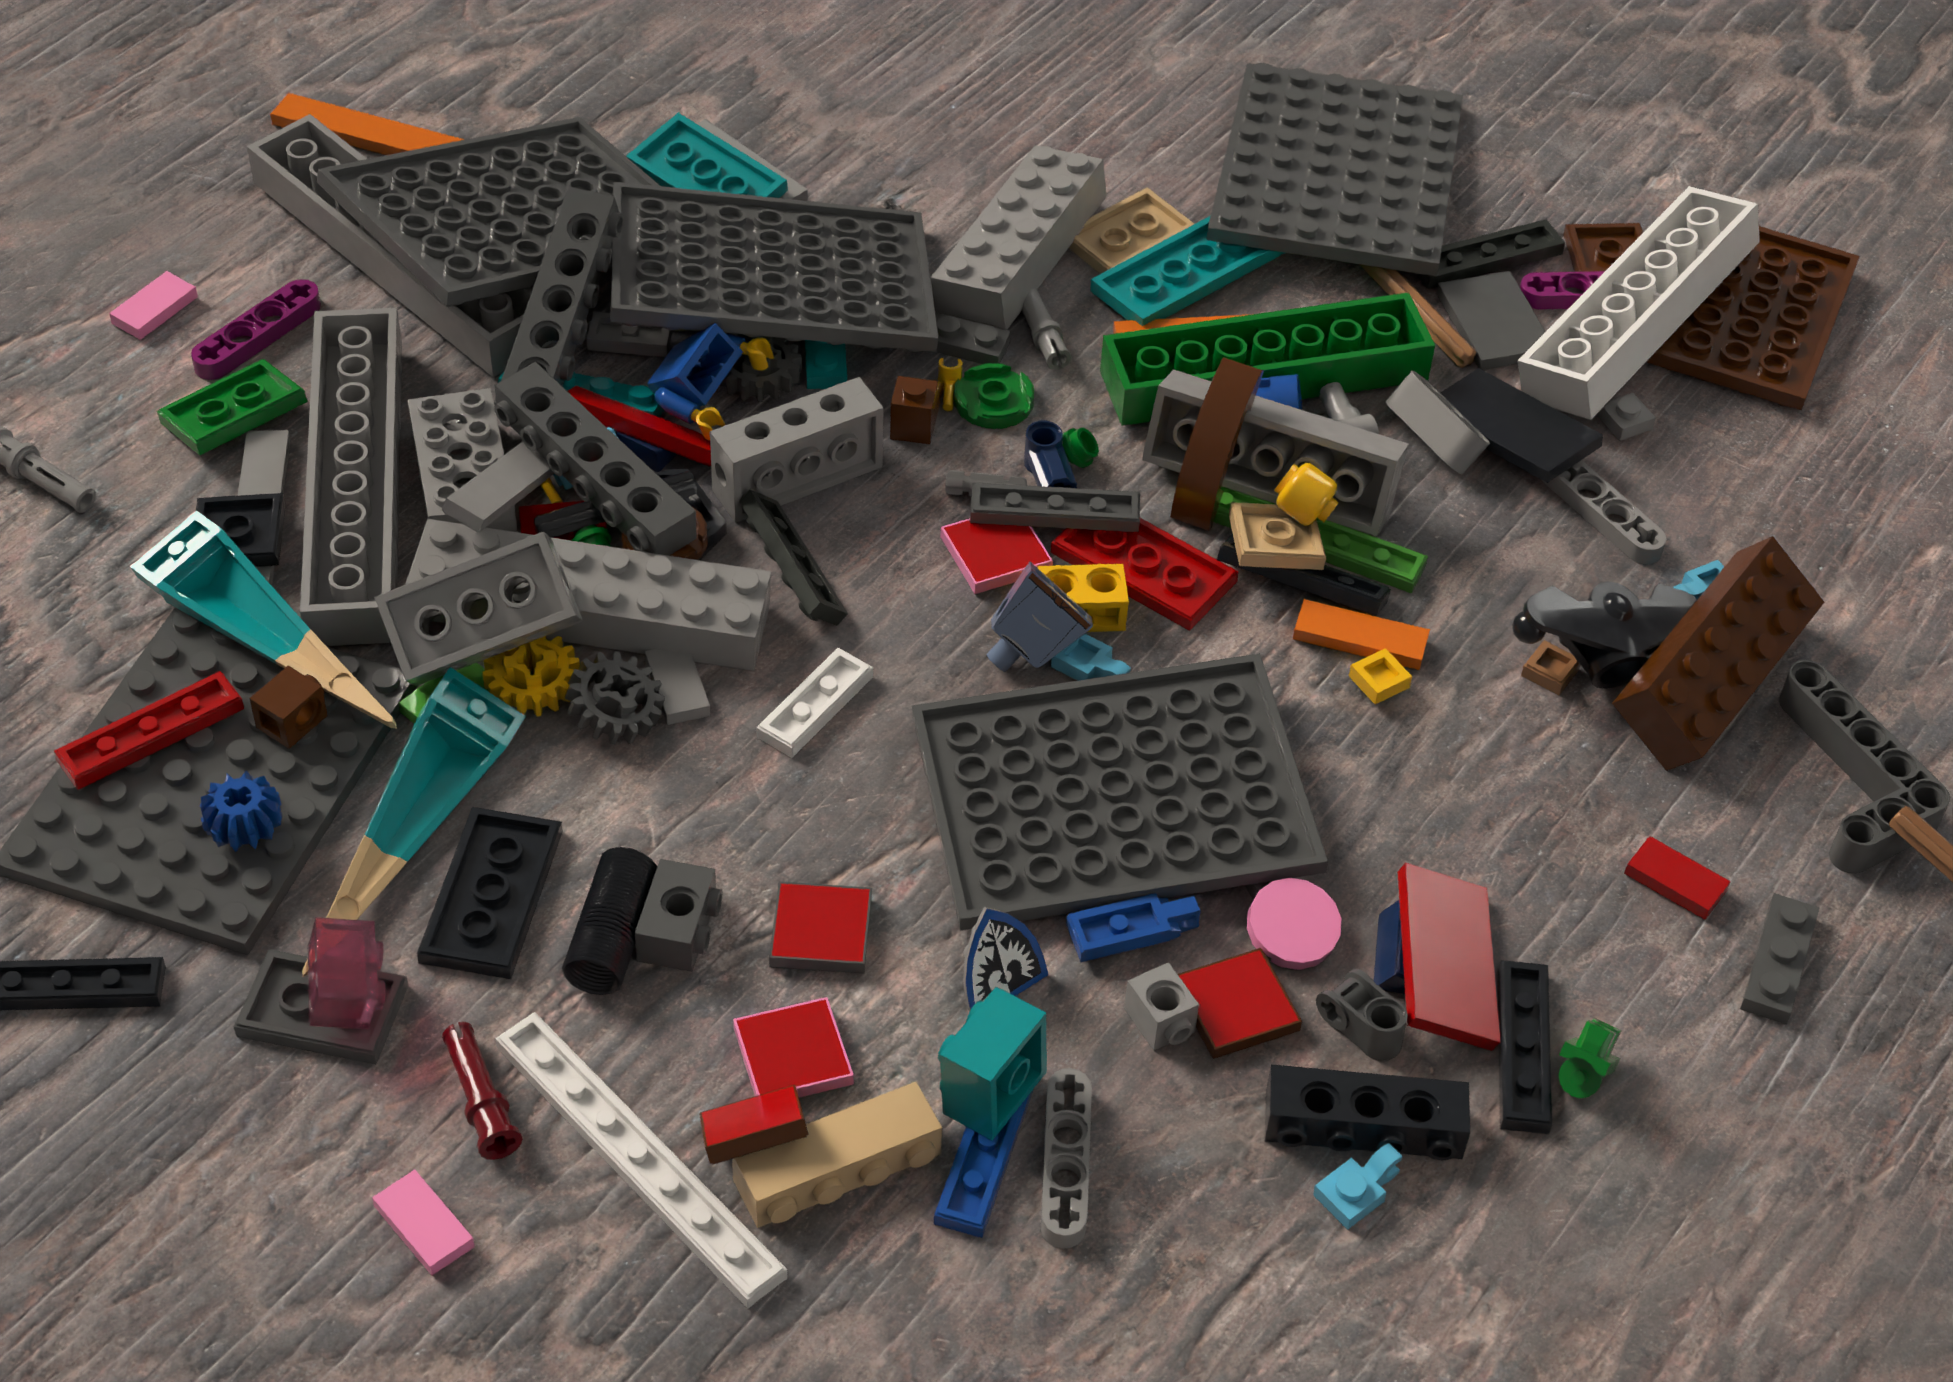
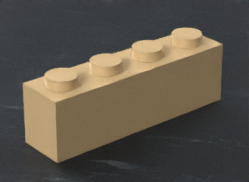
(839, 1155)

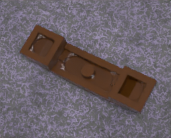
(1213, 443)

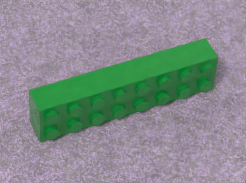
(1346, 342)

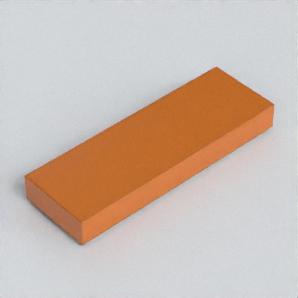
(1360, 633)

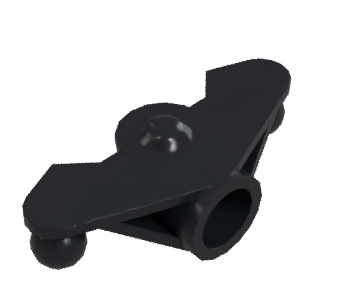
(1608, 632)

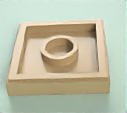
(1274, 539)

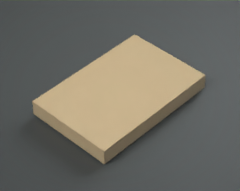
(1127, 230)

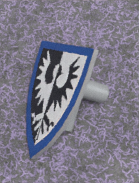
(1000, 956)

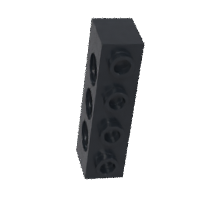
(1389, 1099)

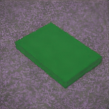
(231, 406)

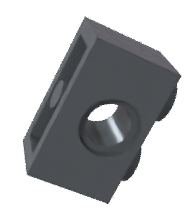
(677, 915)

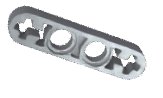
(1636, 538)
(1066, 1156)

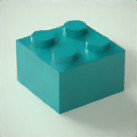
(993, 1062)

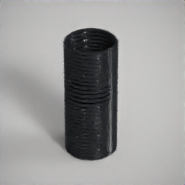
(608, 921)

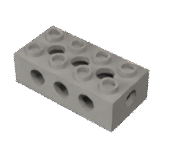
(449, 424)
(798, 447)
(454, 591)

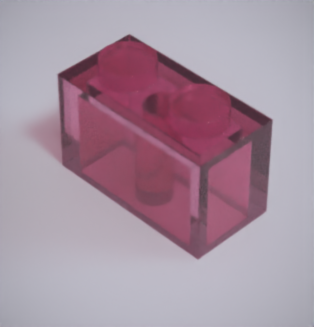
(344, 973)

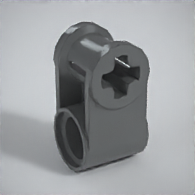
(1365, 1015)

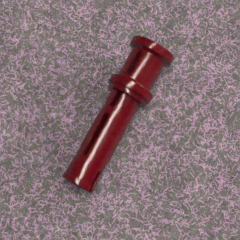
(485, 1105)

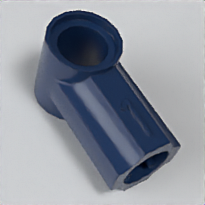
(1046, 456)

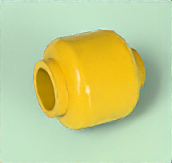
(1306, 494)

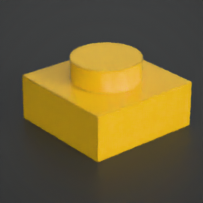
(1380, 676)

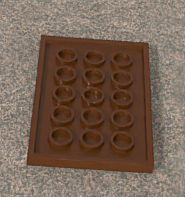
(1765, 320)

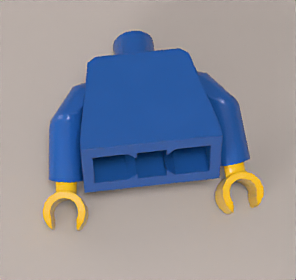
(697, 369)

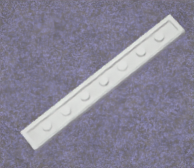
(642, 1160)

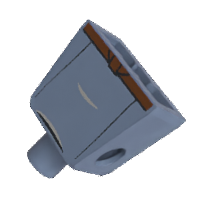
(1035, 621)

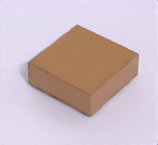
(1551, 667)

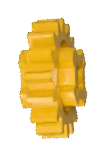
(510, 678)

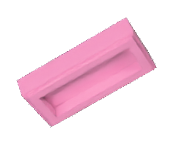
(153, 305)
(423, 1222)

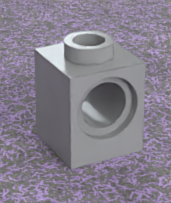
(1161, 990)

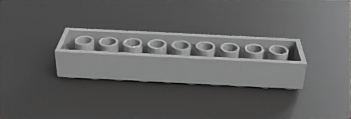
(287, 170)
(352, 475)

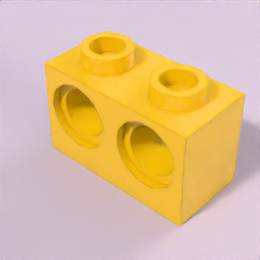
(1097, 590)

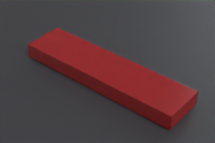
(645, 426)
(148, 730)

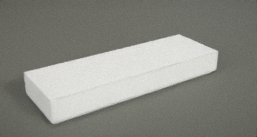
(814, 702)

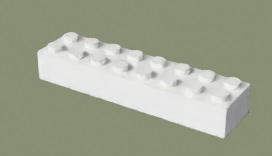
(1639, 302)

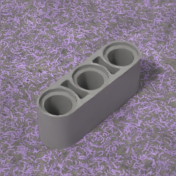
(1437, 422)

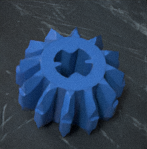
(241, 811)

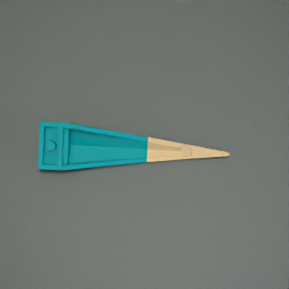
(218, 585)
(445, 756)

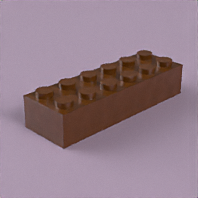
(1718, 654)

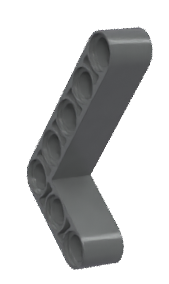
(1869, 758)

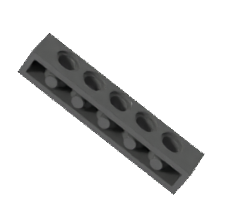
(579, 215)
(594, 462)

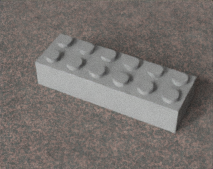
(1019, 236)
(1276, 438)

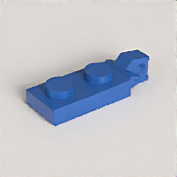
(1130, 925)

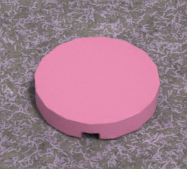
(1294, 923)

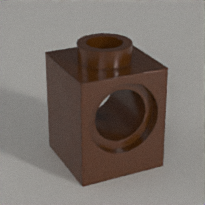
(289, 706)

